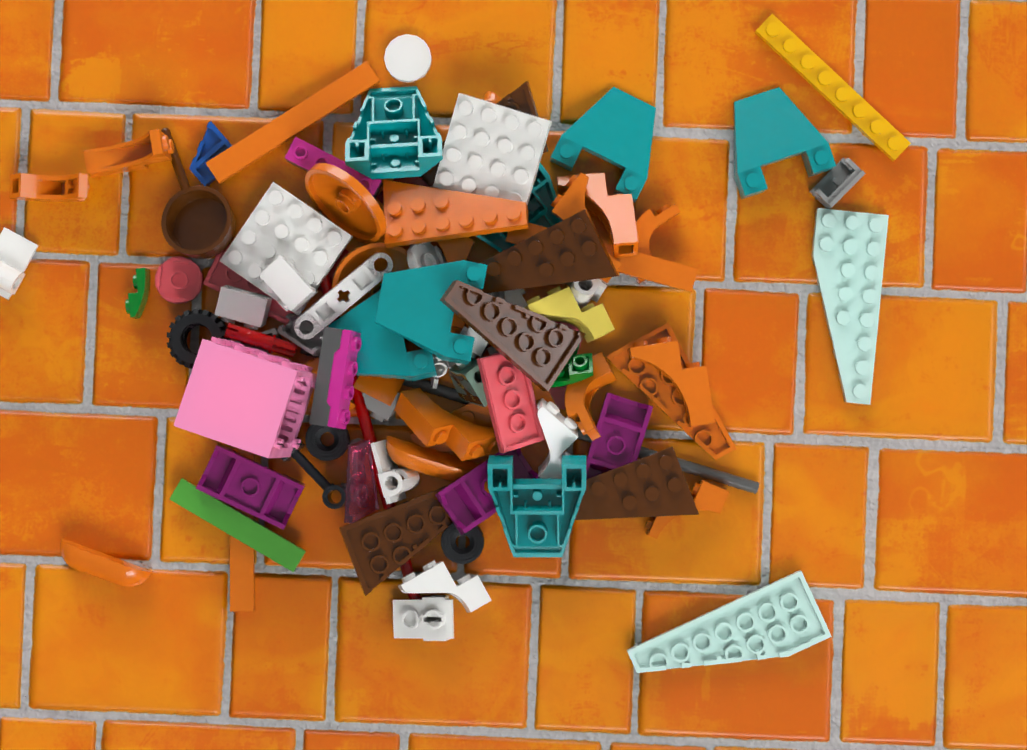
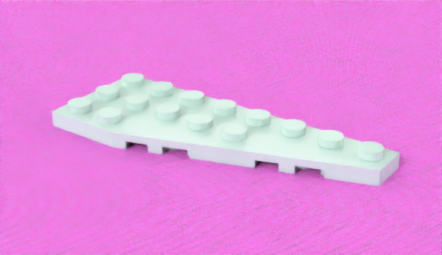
(849, 271)
(756, 626)

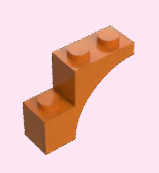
(705, 497)

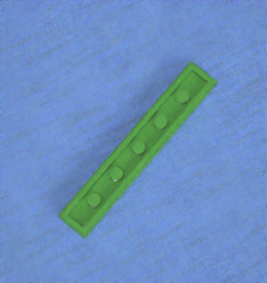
(238, 525)

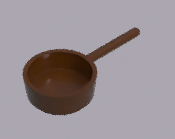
(197, 217)

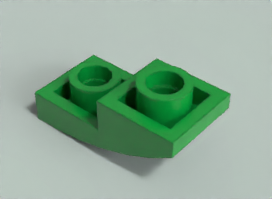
(137, 301)
(577, 369)

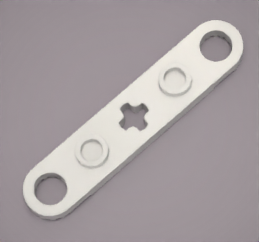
(329, 308)

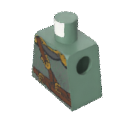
(468, 382)

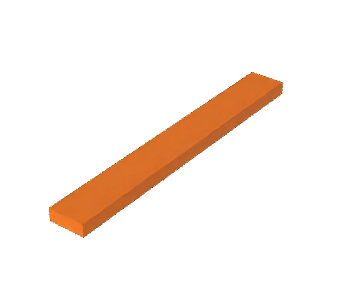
(292, 122)
(638, 266)
(242, 565)

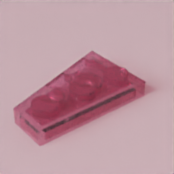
(360, 484)

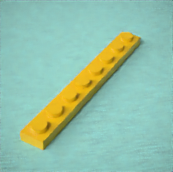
(832, 87)

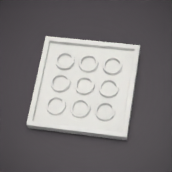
(491, 150)
(289, 229)

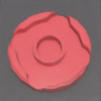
(179, 280)

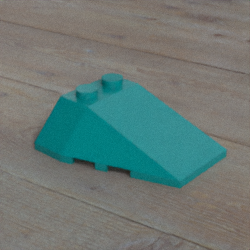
(393, 135)

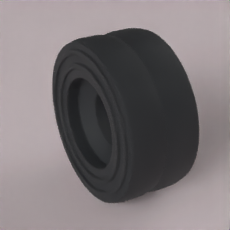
(323, 452)
(459, 555)

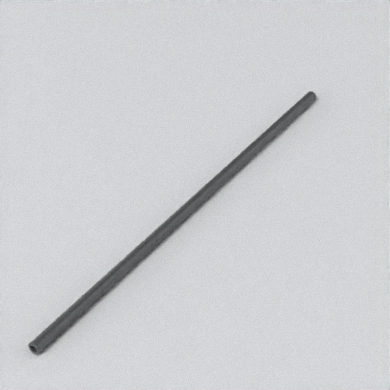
(686, 466)

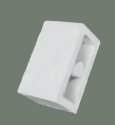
(287, 284)
(243, 306)

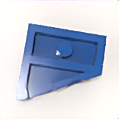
(211, 146)

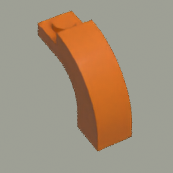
(49, 188)
(648, 223)
(579, 395)

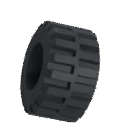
(182, 327)

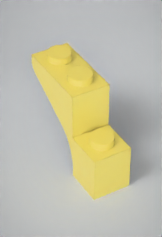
(563, 307)

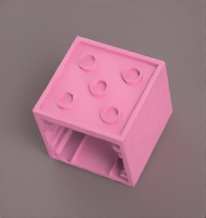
(246, 398)

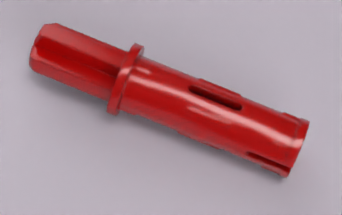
(260, 340)

